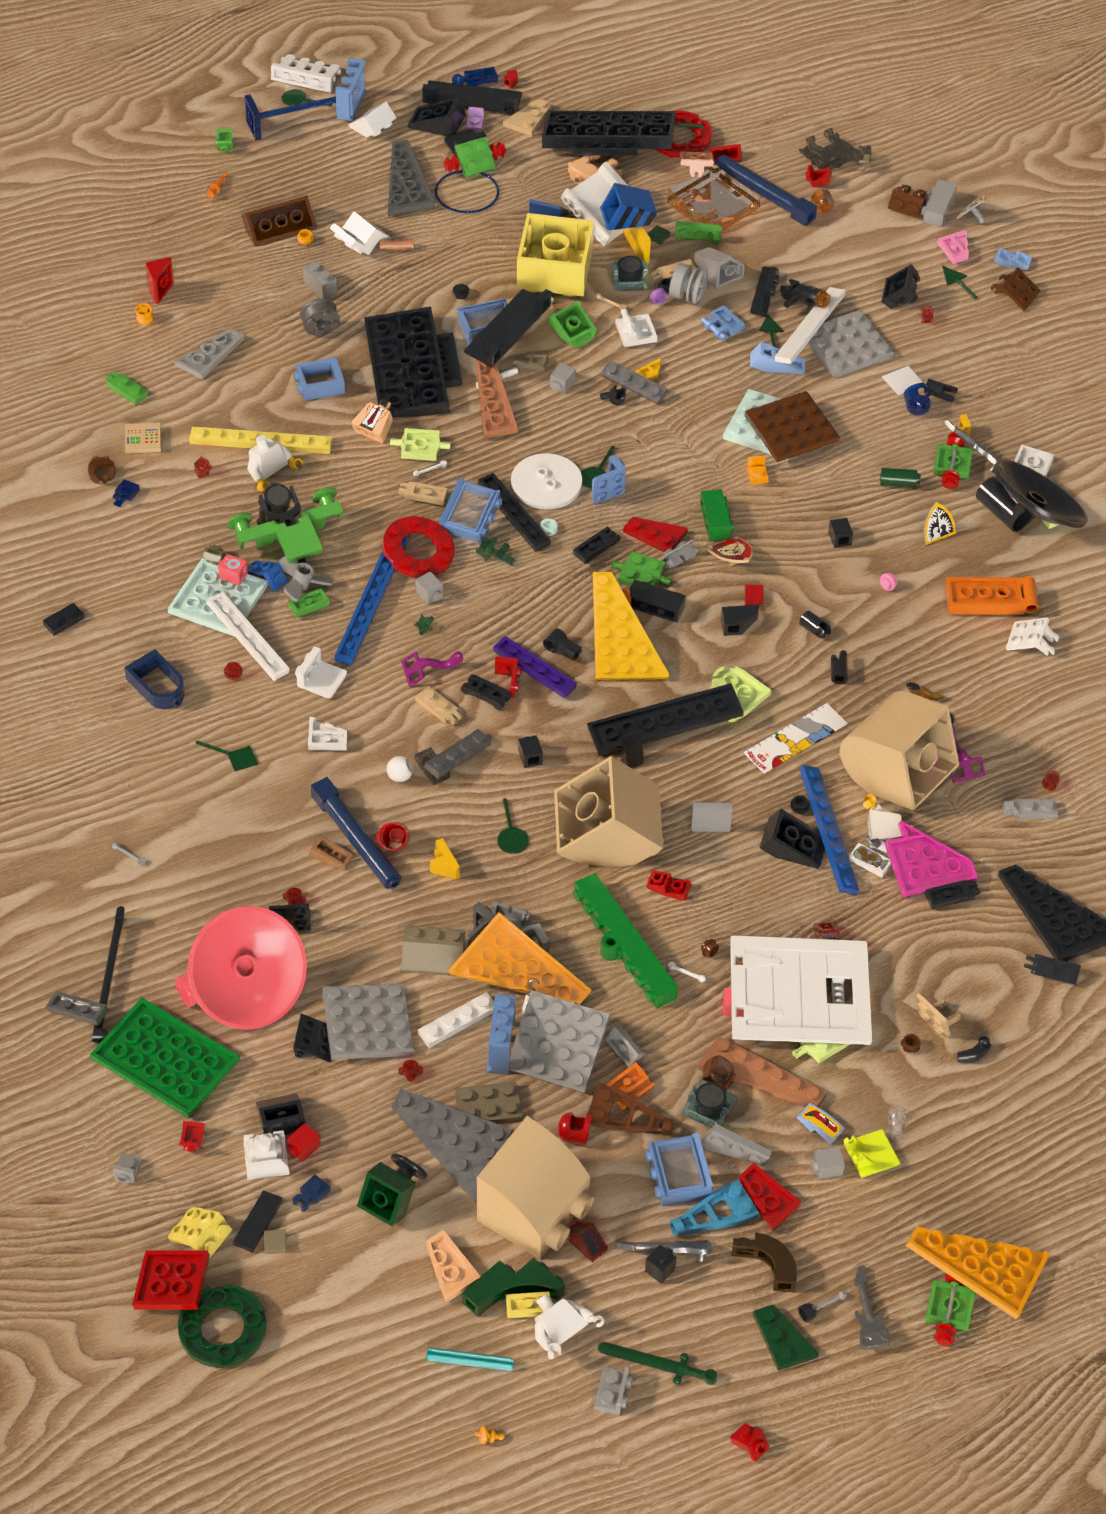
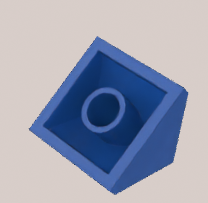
(542, 208)

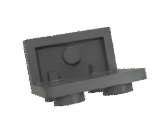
(481, 918)

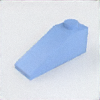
(764, 359)

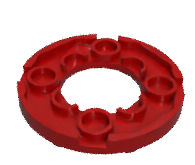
(698, 144)
(414, 567)

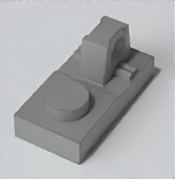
(624, 1046)

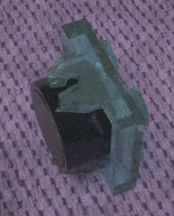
(629, 273)
(709, 1104)

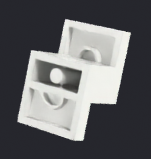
(359, 234)

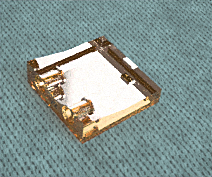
(713, 198)

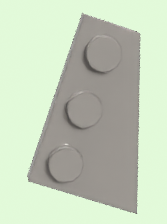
(734, 1145)

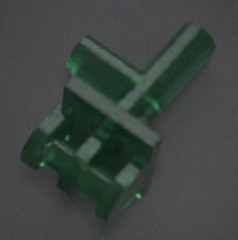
(488, 547)

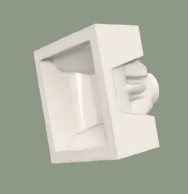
(265, 1155)

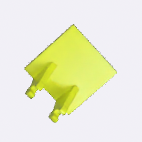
(871, 1153)

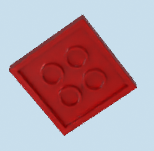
(171, 1280)

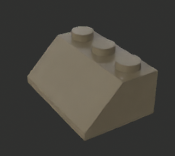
(431, 949)

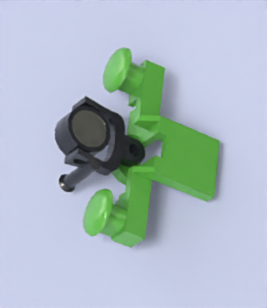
(295, 536)

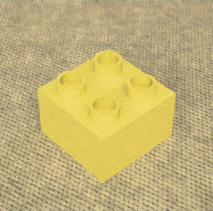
(555, 254)

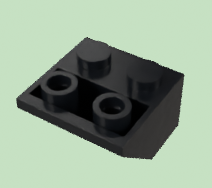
(281, 1114)

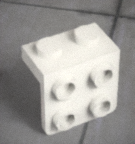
(318, 675)

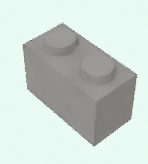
(319, 280)

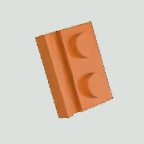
(632, 1082)

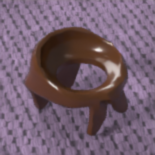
(101, 462)
(718, 1061)

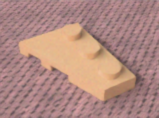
(450, 1266)

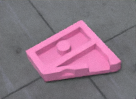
(955, 246)

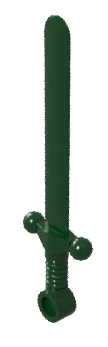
(679, 1368)

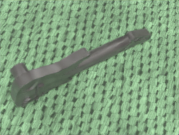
(977, 446)
(698, 1247)
(873, 1332)

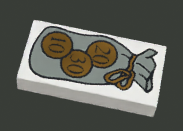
(870, 860)

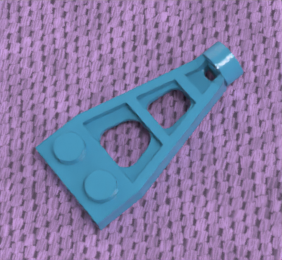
(737, 1201)

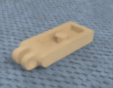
(667, 271)
(423, 492)
(438, 705)

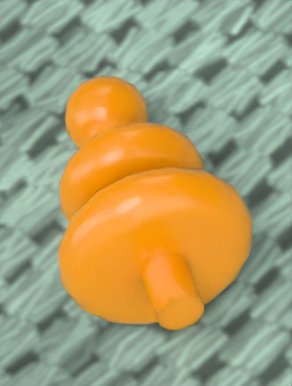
(491, 1435)

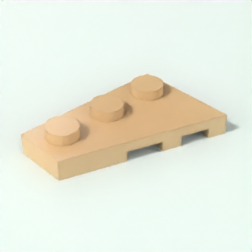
(529, 117)

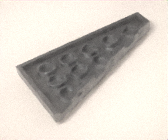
(453, 1137)

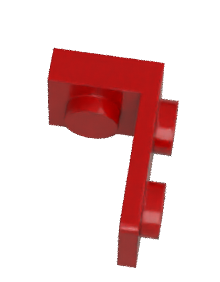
(509, 666)

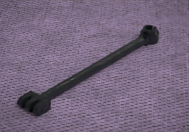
(98, 1031)

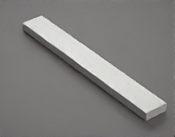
(808, 327)

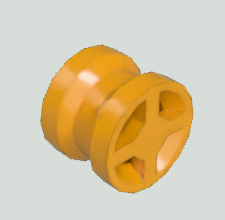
(144, 314)

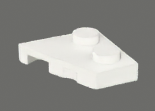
(326, 736)

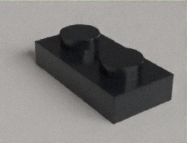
(63, 619)

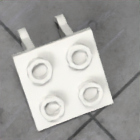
(1030, 635)

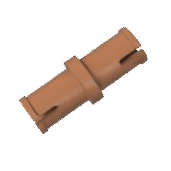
(396, 244)

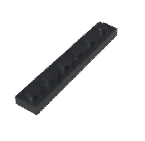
(517, 514)

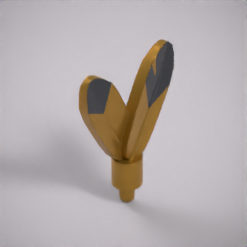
(923, 692)

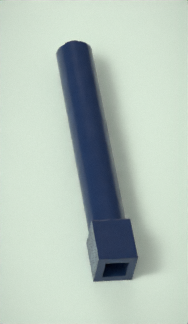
(800, 209)
(329, 800)

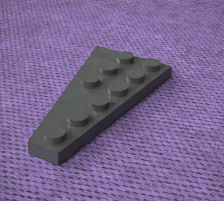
(407, 183)

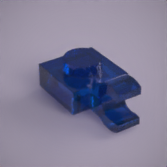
(125, 491)

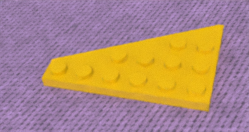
(619, 638)

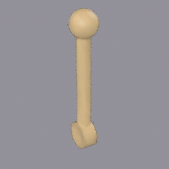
(598, 296)

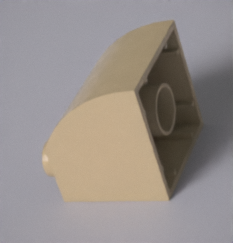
(608, 816)
(533, 1190)

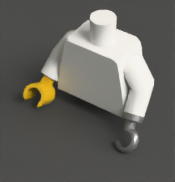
(881, 824)

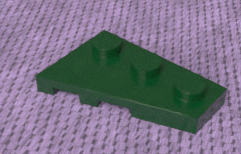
(782, 1338)

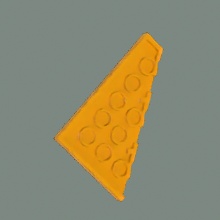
(510, 959)
(994, 1271)

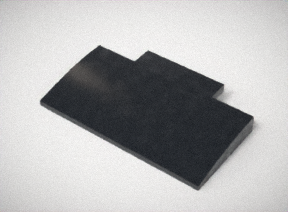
(609, 131)
(412, 362)

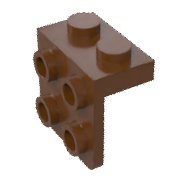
(907, 200)

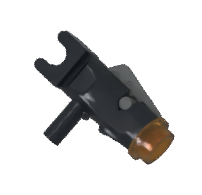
(806, 294)

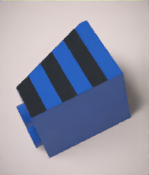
(627, 207)

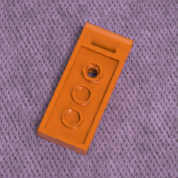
(991, 595)

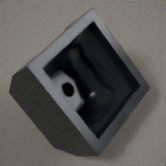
(901, 287)

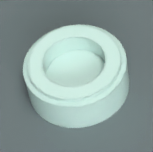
(549, 526)

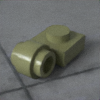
(213, 554)

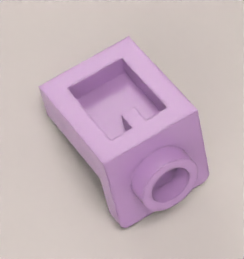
(475, 119)

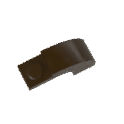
(773, 1254)

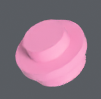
(888, 581)

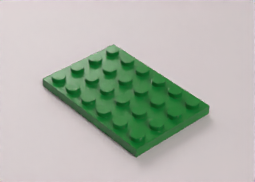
(165, 1057)

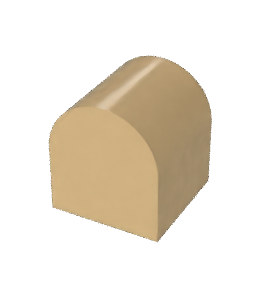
(897, 749)

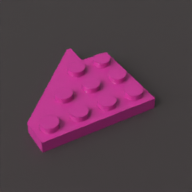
(925, 862)

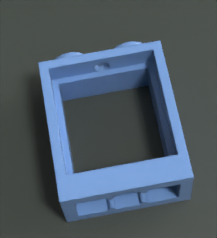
(319, 389)

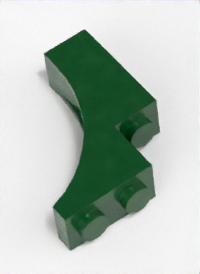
(503, 1280)

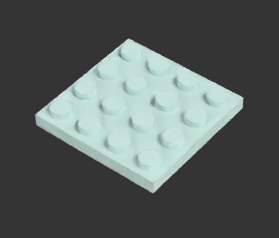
(739, 428)
(204, 584)

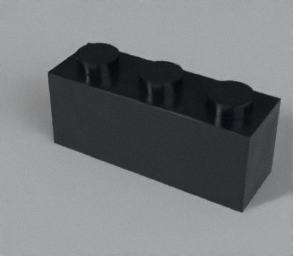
(657, 601)

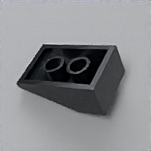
(438, 117)
(792, 840)

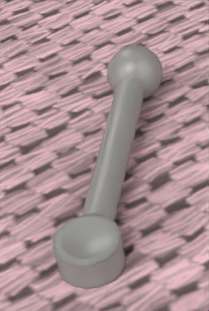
(141, 861)

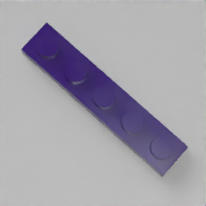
(536, 667)

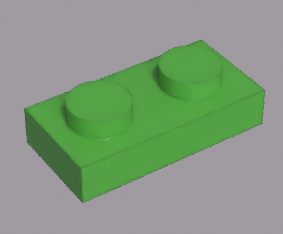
(309, 602)

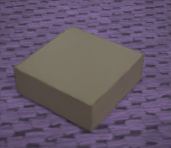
(275, 1241)

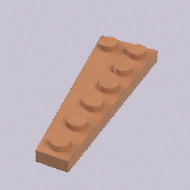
(494, 403)
(763, 1074)

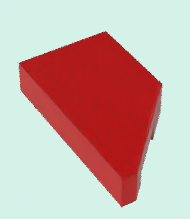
(754, 594)

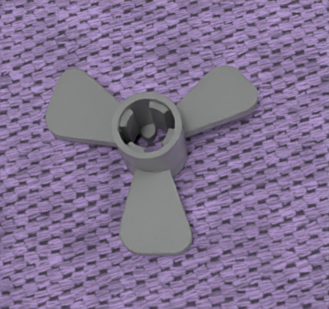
(302, 576)

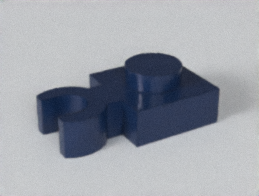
(312, 1191)

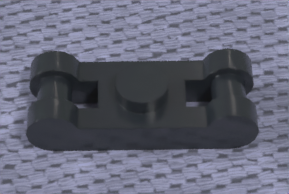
(486, 691)

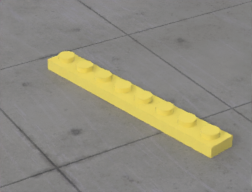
(247, 439)

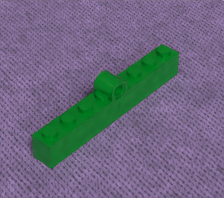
(624, 942)

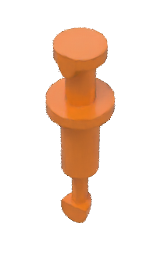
(215, 187)

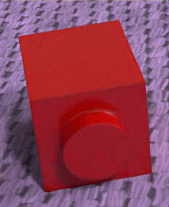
(303, 1142)

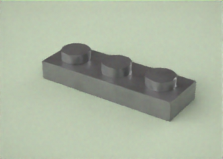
(77, 1008)

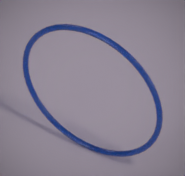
(461, 211)

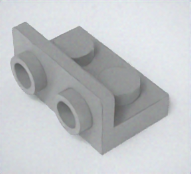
(612, 1390)

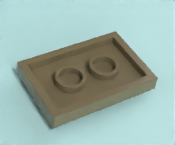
(491, 1102)

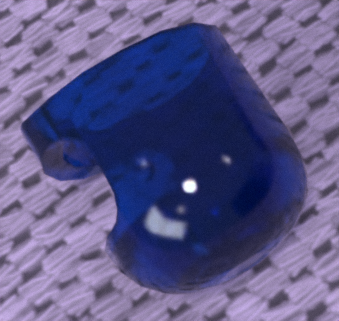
(916, 403)

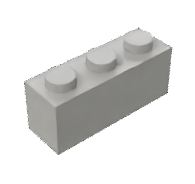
(939, 203)

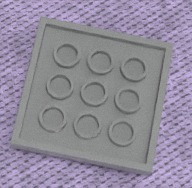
(849, 344)
(367, 1021)
(558, 1041)

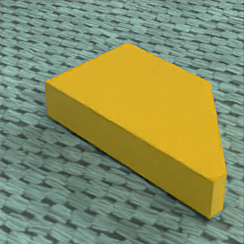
(651, 370)

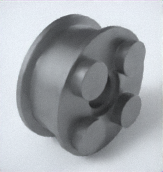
(320, 317)

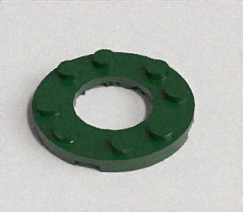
(227, 1354)

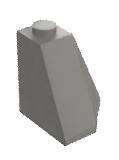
(720, 266)

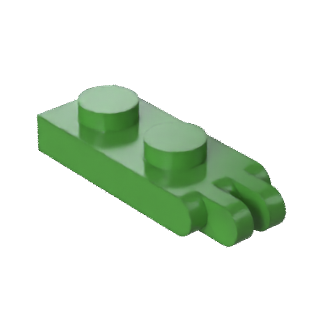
(126, 387)

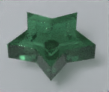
(424, 624)

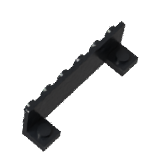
(473, 96)
(508, 326)

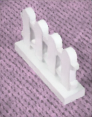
(306, 78)

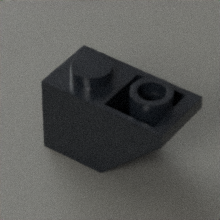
(738, 619)

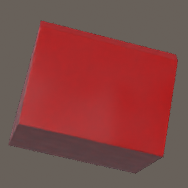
(159, 278)

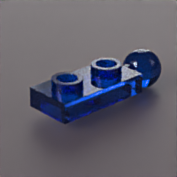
(476, 76)

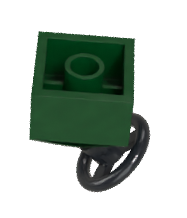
(388, 1191)

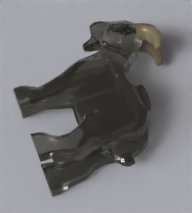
(836, 153)

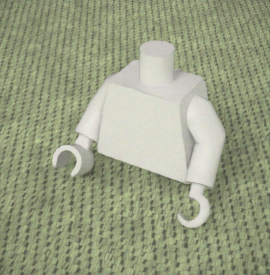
(560, 1322)

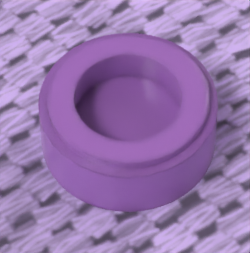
(658, 296)

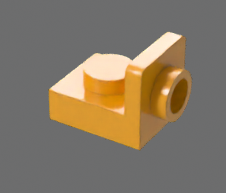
(757, 470)

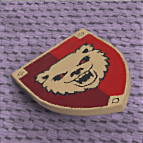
(732, 550)

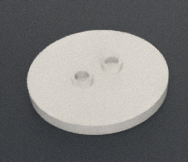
(546, 481)

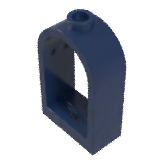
(147, 664)

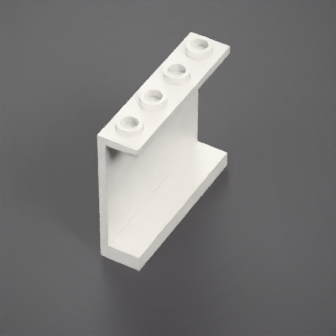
(588, 197)

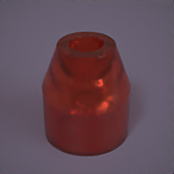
(1051, 781)

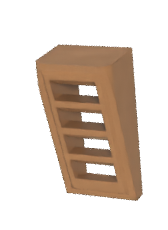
(328, 845)

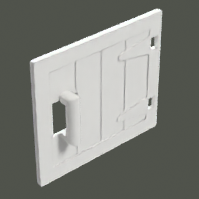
(786, 990)

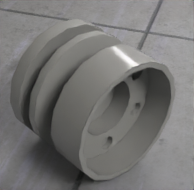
(684, 283)

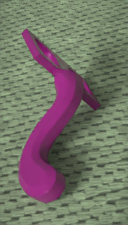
(421, 663)
(964, 761)

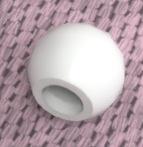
(399, 769)

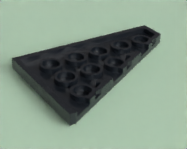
(1058, 921)

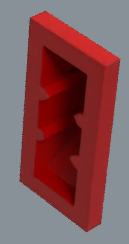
(731, 151)

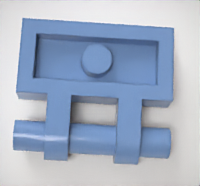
(726, 319)

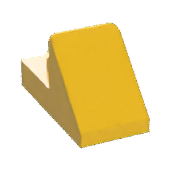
(444, 863)

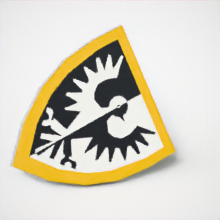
(973, 206)
(938, 524)

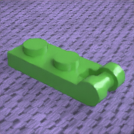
(698, 231)

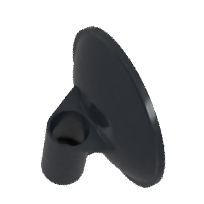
(1022, 494)

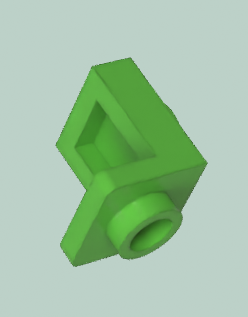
(224, 139)

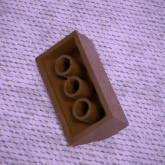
(279, 220)

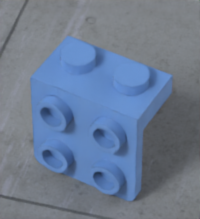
(610, 483)

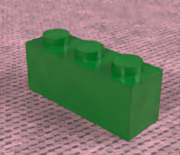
(716, 515)

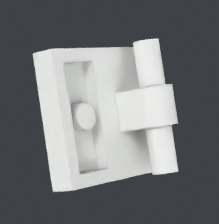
(635, 329)

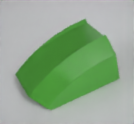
(573, 325)

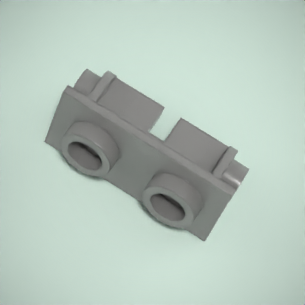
(684, 549)
(514, 915)

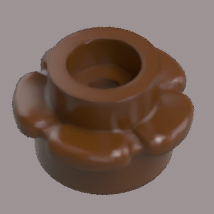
(709, 948)
(911, 1039)

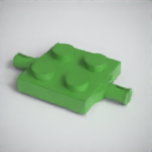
(641, 569)

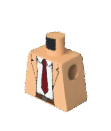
(374, 421)

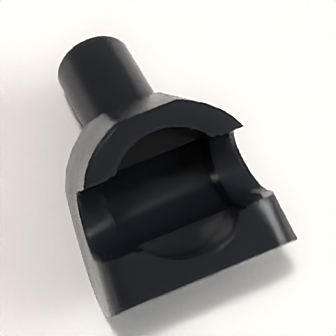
(615, 396)

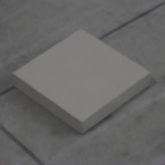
(711, 817)

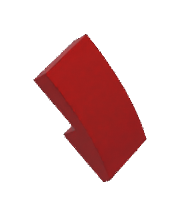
(666, 885)

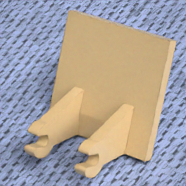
(932, 1013)

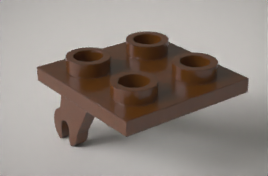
(1018, 288)

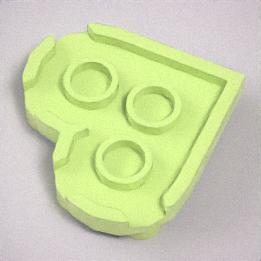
(747, 688)

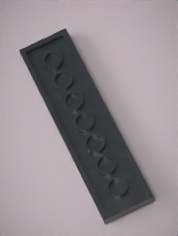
(667, 718)

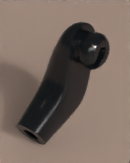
(975, 1053)

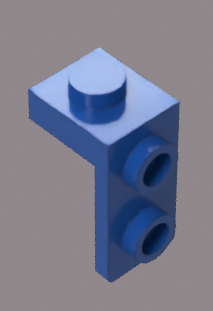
(271, 571)

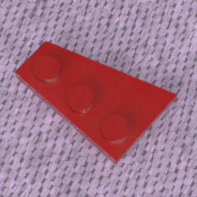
(654, 533)
(769, 1196)

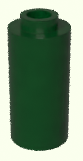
(899, 477)

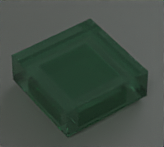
(659, 234)

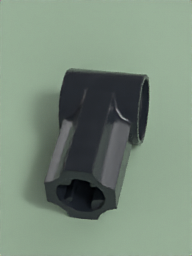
(559, 642)

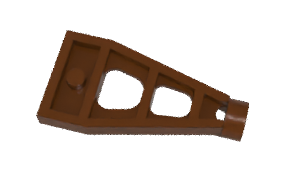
(601, 1107)

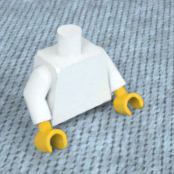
(267, 459)

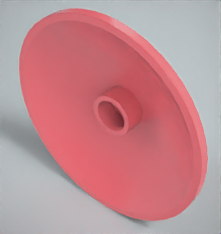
(245, 968)

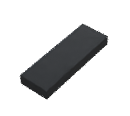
(257, 1221)

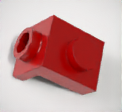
(818, 177)
(192, 1136)
(751, 1440)

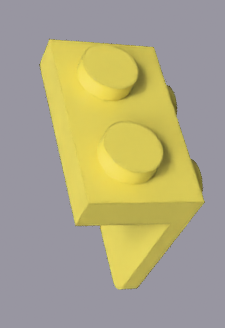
(201, 1230)

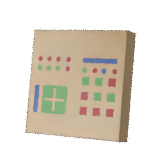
(142, 438)

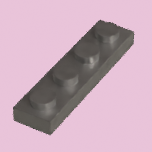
(634, 382)
(457, 753)

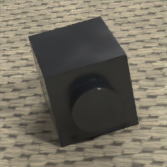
(840, 532)
(530, 751)
(660, 1264)

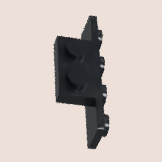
(765, 290)

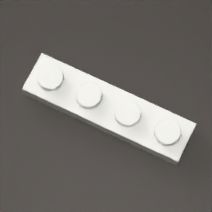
(457, 1020)

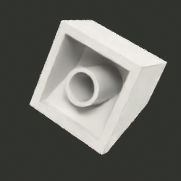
(374, 120)

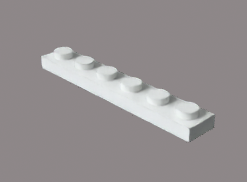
(248, 636)

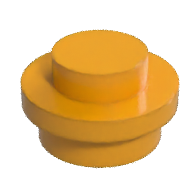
(305, 237)

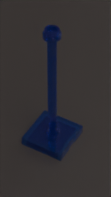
(254, 118)

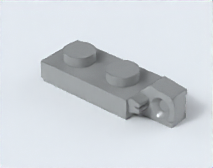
(1031, 808)

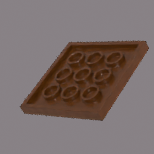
(791, 426)

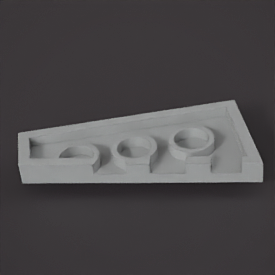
(210, 354)

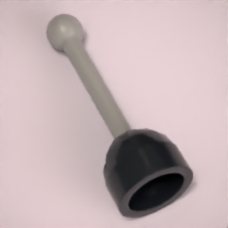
(809, 1311)

